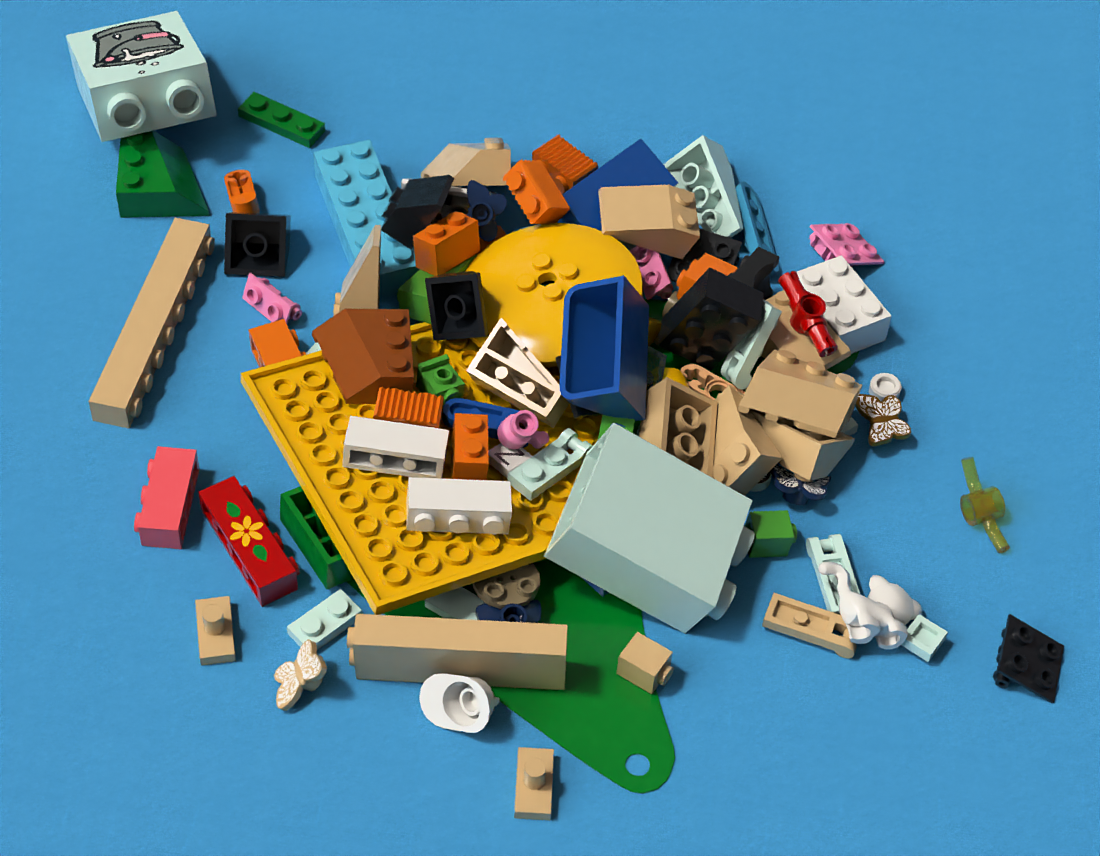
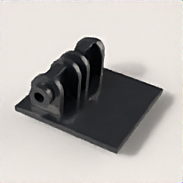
(711, 243)
(1028, 659)

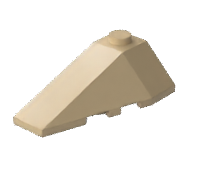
(803, 451)

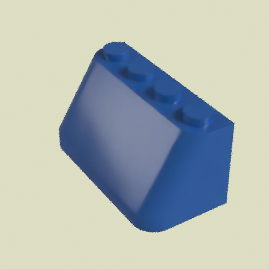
(631, 167)
(605, 348)

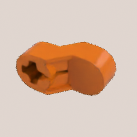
(241, 192)

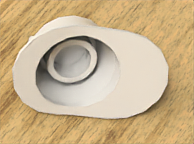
(457, 702)

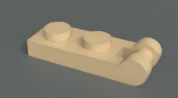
(808, 624)

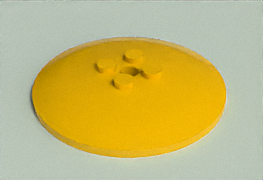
(554, 252)

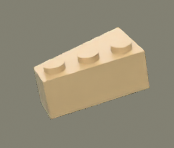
(516, 376)

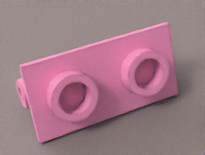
(653, 273)
(268, 300)

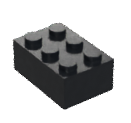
(711, 319)

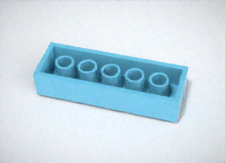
(355, 199)

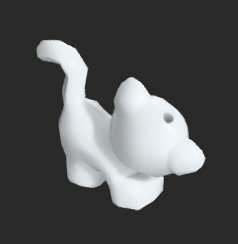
(878, 615)

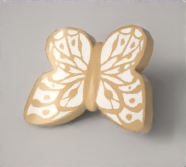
(301, 674)

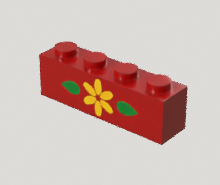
(249, 541)

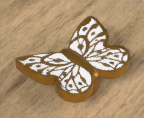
(883, 418)

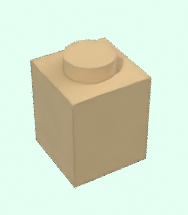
(645, 663)

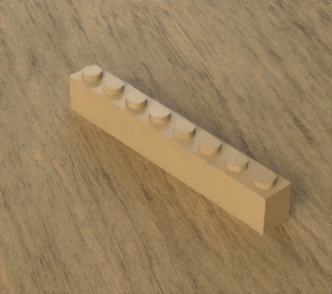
(151, 324)

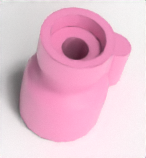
(521, 429)

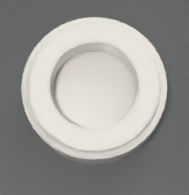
(884, 385)

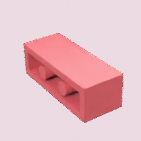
(167, 497)

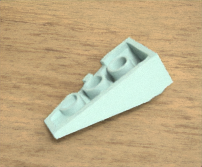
(708, 174)

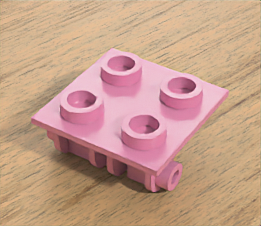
(843, 240)

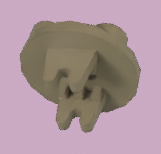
(509, 591)

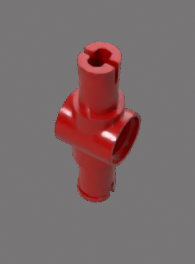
(808, 314)

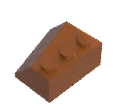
(367, 351)

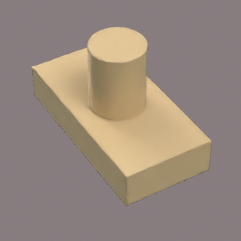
(215, 630)
(534, 783)

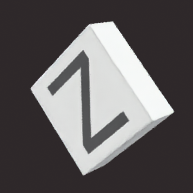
(507, 459)

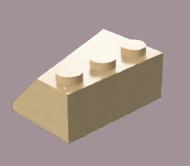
(472, 161)
(801, 392)

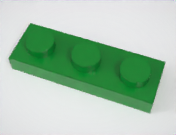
(281, 119)

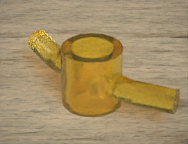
(983, 505)

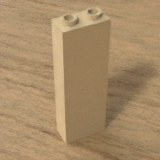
(491, 650)

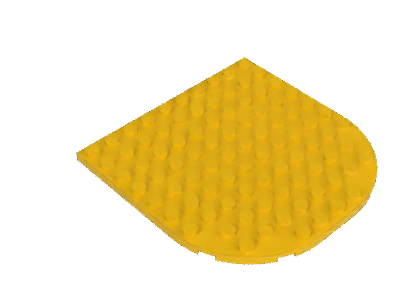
(368, 508)

